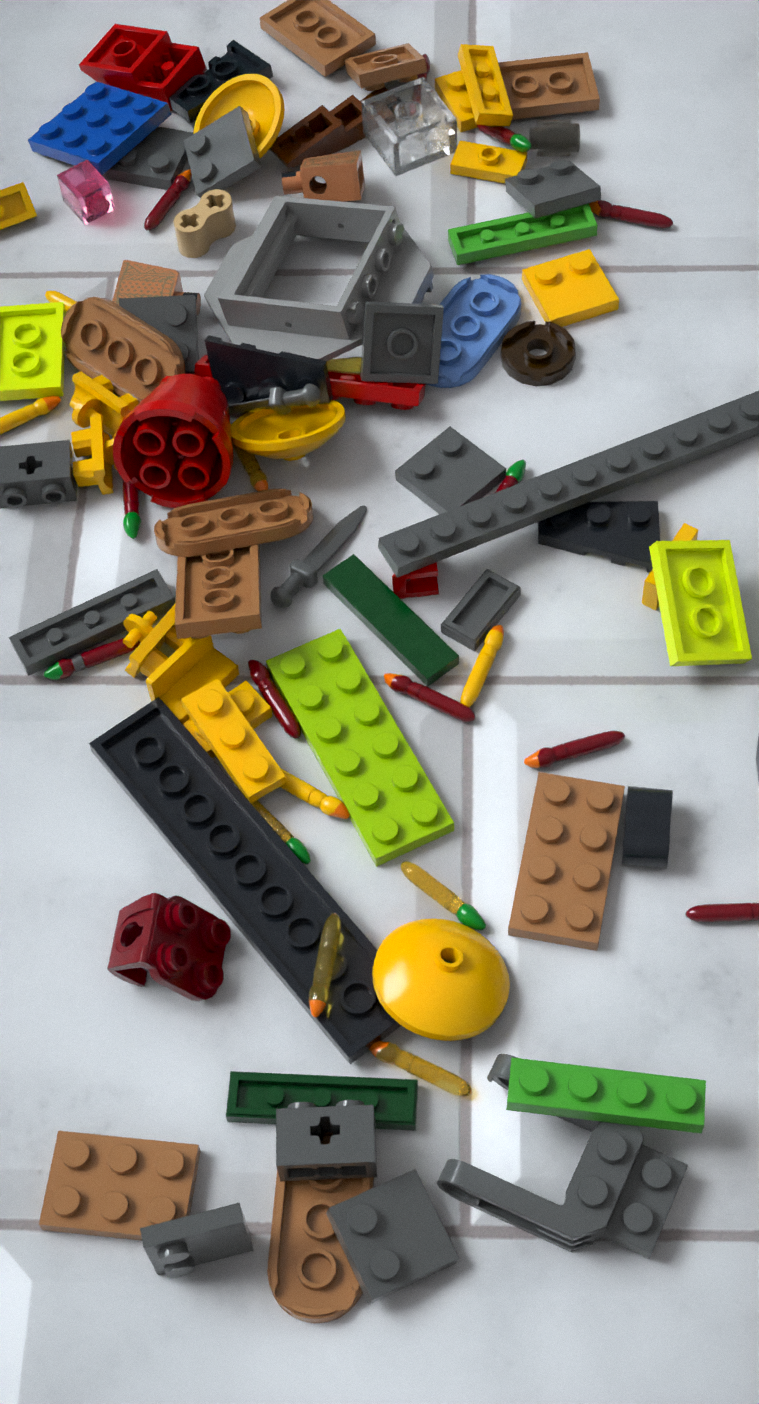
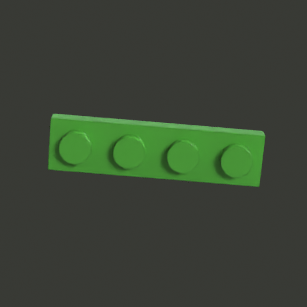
(520, 234)
(606, 1095)

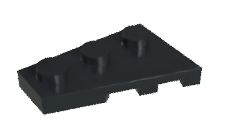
(237, 61)
(249, 372)
(605, 528)

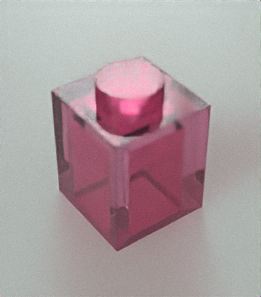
(86, 192)

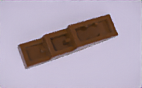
(322, 132)

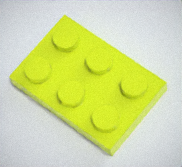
(31, 351)
(700, 602)

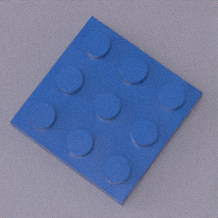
(99, 126)

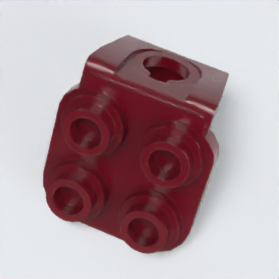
(173, 941)

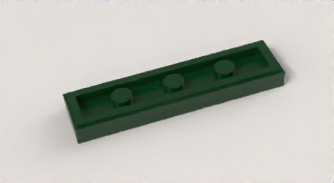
(391, 620)
(257, 1095)

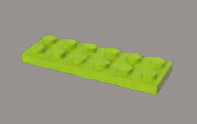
(360, 747)

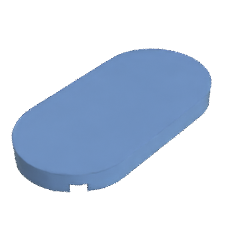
(474, 326)

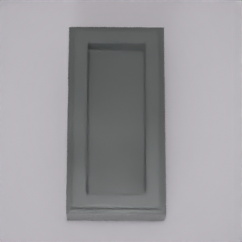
(480, 609)

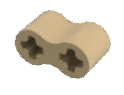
(204, 223)

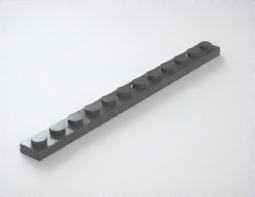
(570, 486)

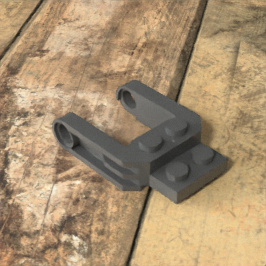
(615, 1193)

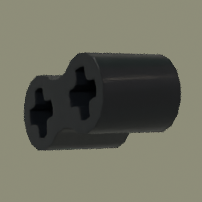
(647, 827)

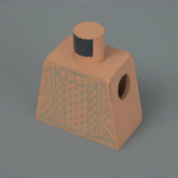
(341, 172)
(149, 281)

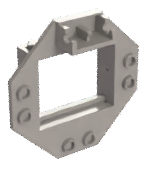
(388, 272)

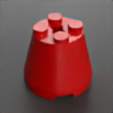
(177, 442)

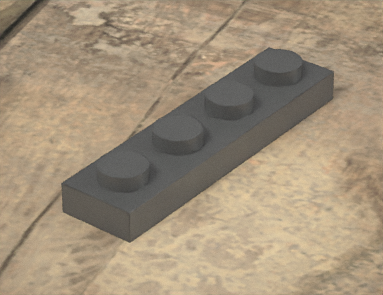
(90, 622)

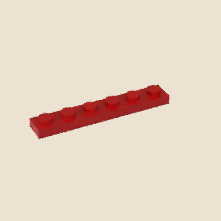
(349, 385)

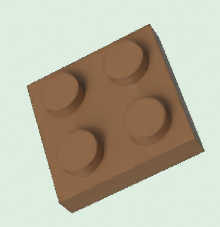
(385, 65)

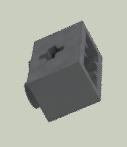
(37, 474)
(351, 1148)

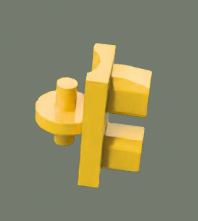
(96, 398)
(99, 467)
(147, 656)

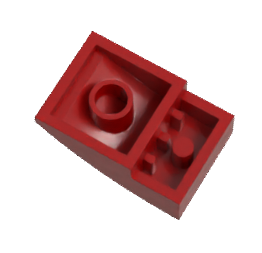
(143, 62)

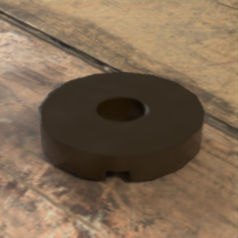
(538, 369)

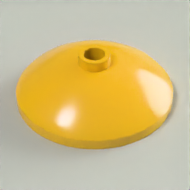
(257, 97)
(288, 435)
(438, 996)

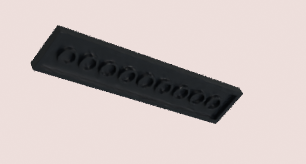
(246, 870)

